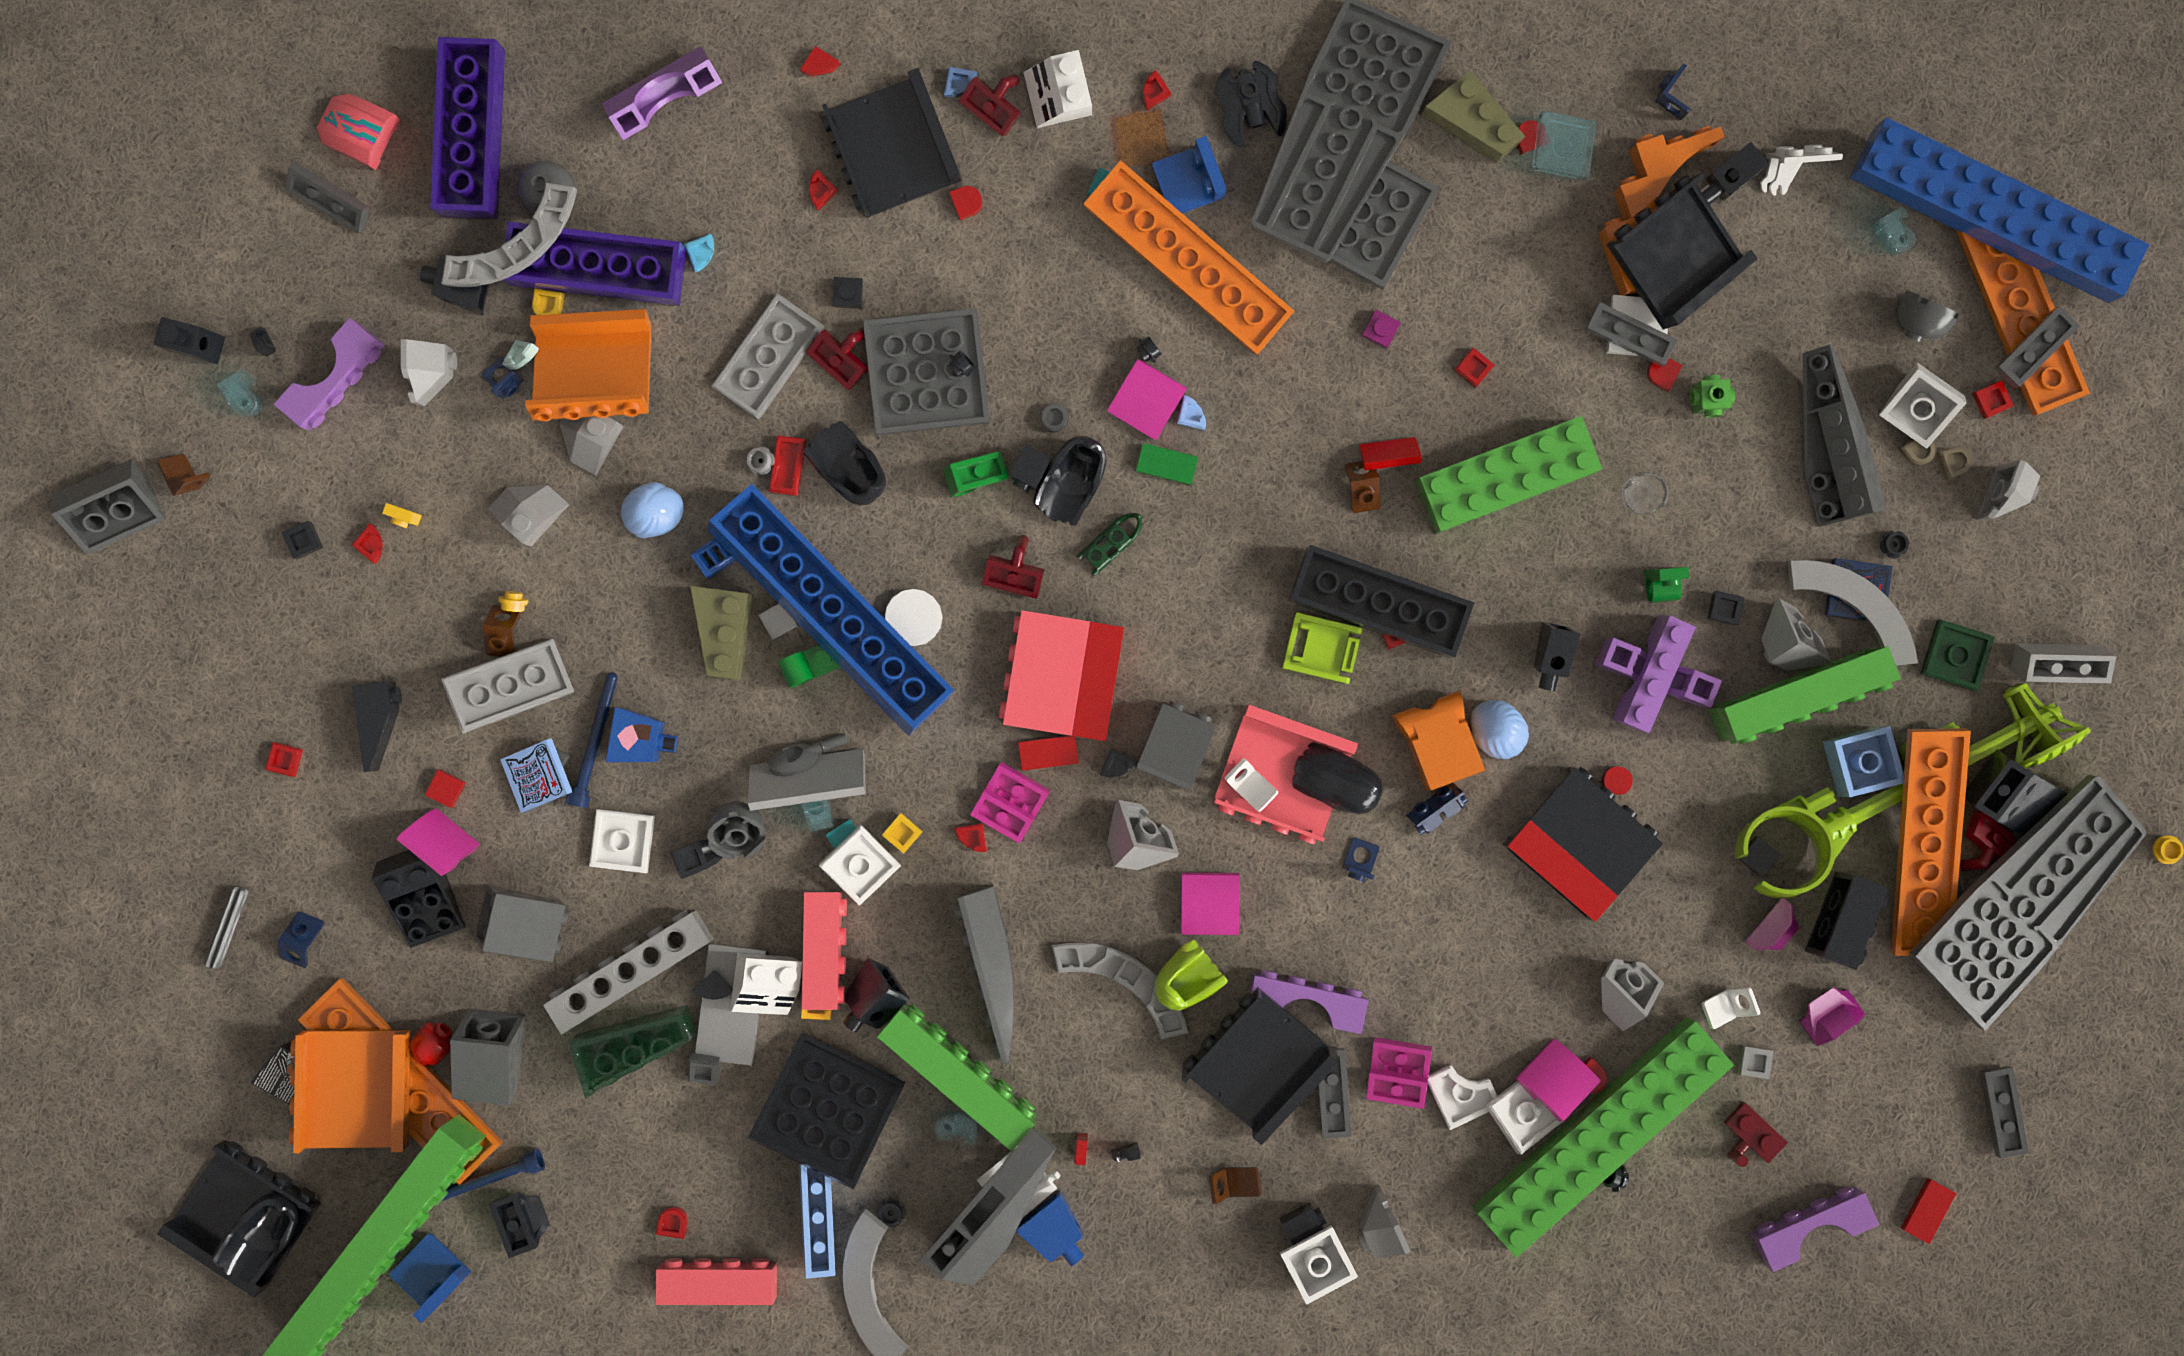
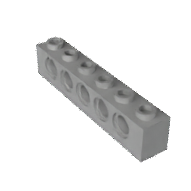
(568, 1015)

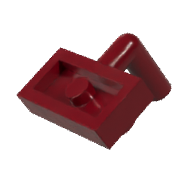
(990, 104)
(837, 358)
(1013, 574)
(1989, 837)

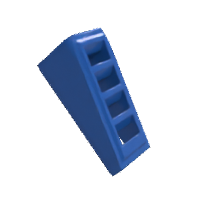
(720, 565)

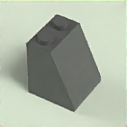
(1176, 745)
(520, 924)
(487, 1056)

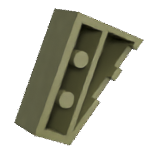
(1475, 118)
(722, 629)

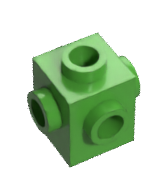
(1704, 401)

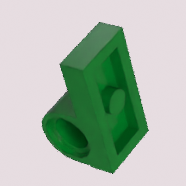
(975, 473)
(1665, 583)
(806, 666)

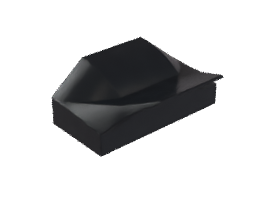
(519, 1222)

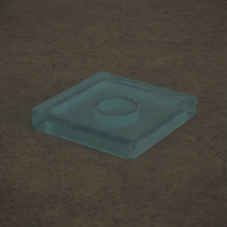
(1564, 145)

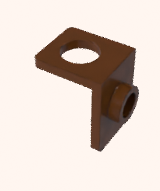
(180, 475)
(1364, 488)
(498, 633)
(1235, 1183)

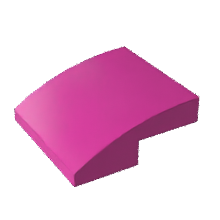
(1147, 399)
(1010, 802)
(438, 841)
(1210, 903)
(1399, 1072)
(1558, 1079)

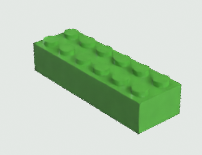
(1508, 475)
(1805, 694)
(958, 1075)

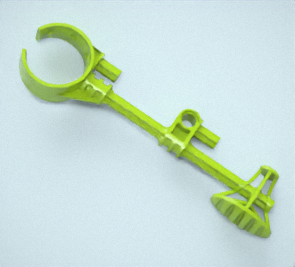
(1836, 829)

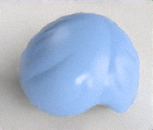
(651, 510)
(1498, 729)

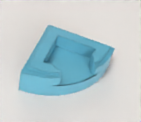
(700, 251)

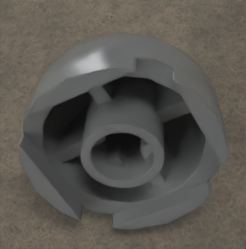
(533, 182)
(1924, 317)
(735, 830)

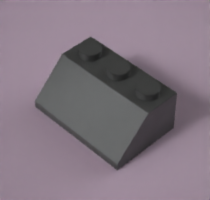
(107, 507)

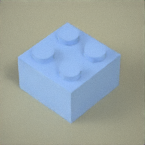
(1864, 761)

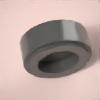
(1054, 417)

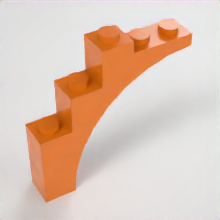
(1654, 166)

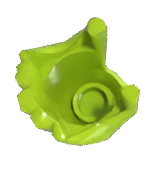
(1187, 978)

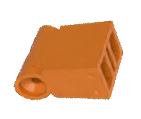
(1440, 741)

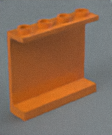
(591, 365)
(350, 1089)

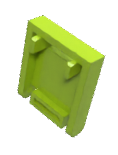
(1326, 648)

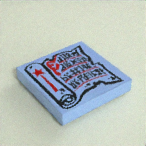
(536, 775)

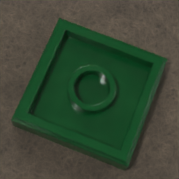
(1957, 655)

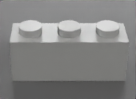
(2063, 663)

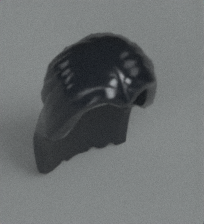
(846, 464)
(1071, 480)
(1337, 780)
(257, 1238)

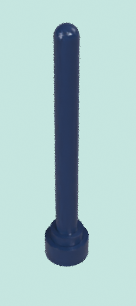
(579, 795)
(529, 1163)

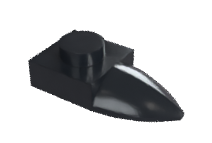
(694, 858)

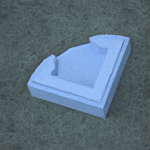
(1191, 414)

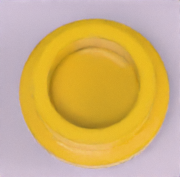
(513, 601)
(2167, 849)

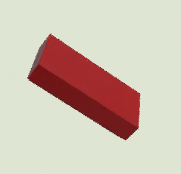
(1390, 453)
(787, 465)
(1048, 752)
(1928, 1210)

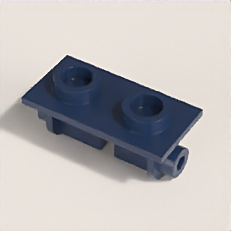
(1447, 799)

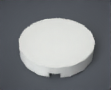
(914, 616)

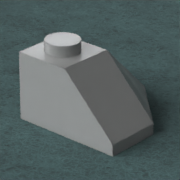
(427, 368)
(589, 440)
(2009, 489)
(528, 511)
(1790, 641)
(1137, 840)
(1628, 992)
(1380, 1228)

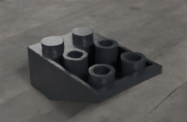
(2012, 793)
(417, 898)

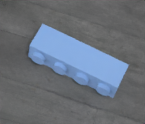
(816, 1223)

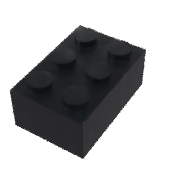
(1847, 920)

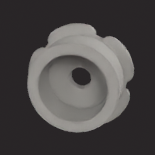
(754, 457)

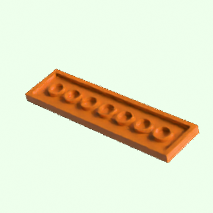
(1188, 258)
(2017, 305)
(1929, 832)
(429, 1095)

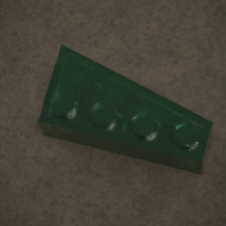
(628, 1046)

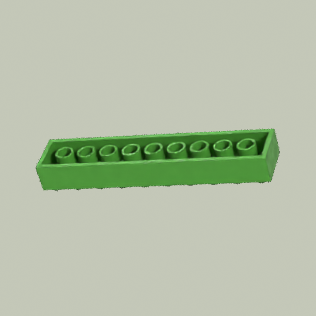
(1602, 1136)
(379, 1240)

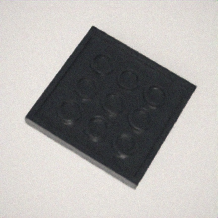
(827, 1110)

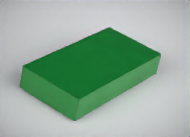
(1167, 464)

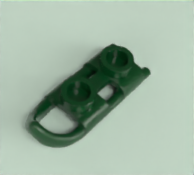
(1116, 537)

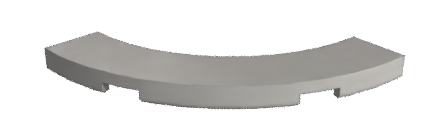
(521, 249)
(1861, 596)
(1124, 970)
(860, 1289)

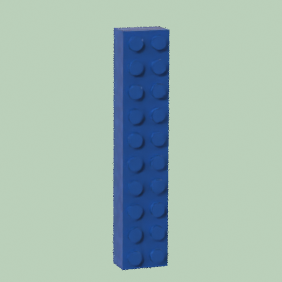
(1999, 211)
(829, 609)

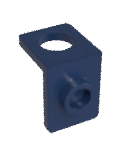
(1666, 98)
(507, 385)
(1357, 870)
(298, 938)

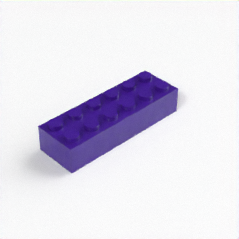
(467, 128)
(606, 266)

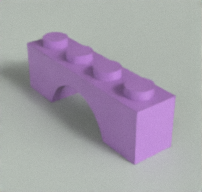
(635, 106)
(354, 351)
(1665, 651)
(1686, 685)
(1344, 1009)
(1781, 1241)

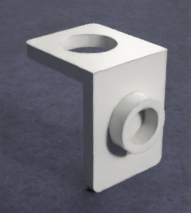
(1251, 785)
(1726, 1006)

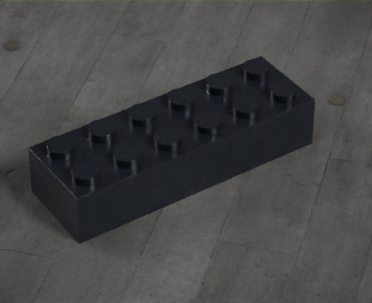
(1381, 601)

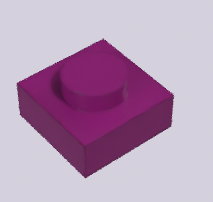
(1381, 329)

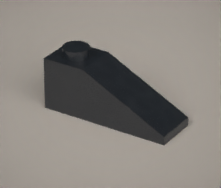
(376, 715)

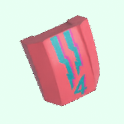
(357, 129)

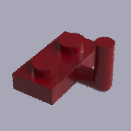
(1754, 1134)

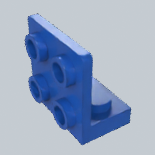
(1190, 177)
(429, 1275)

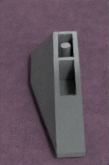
(1836, 445)
(991, 961)
(992, 1215)

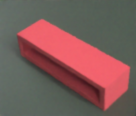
(822, 951)
(716, 1282)

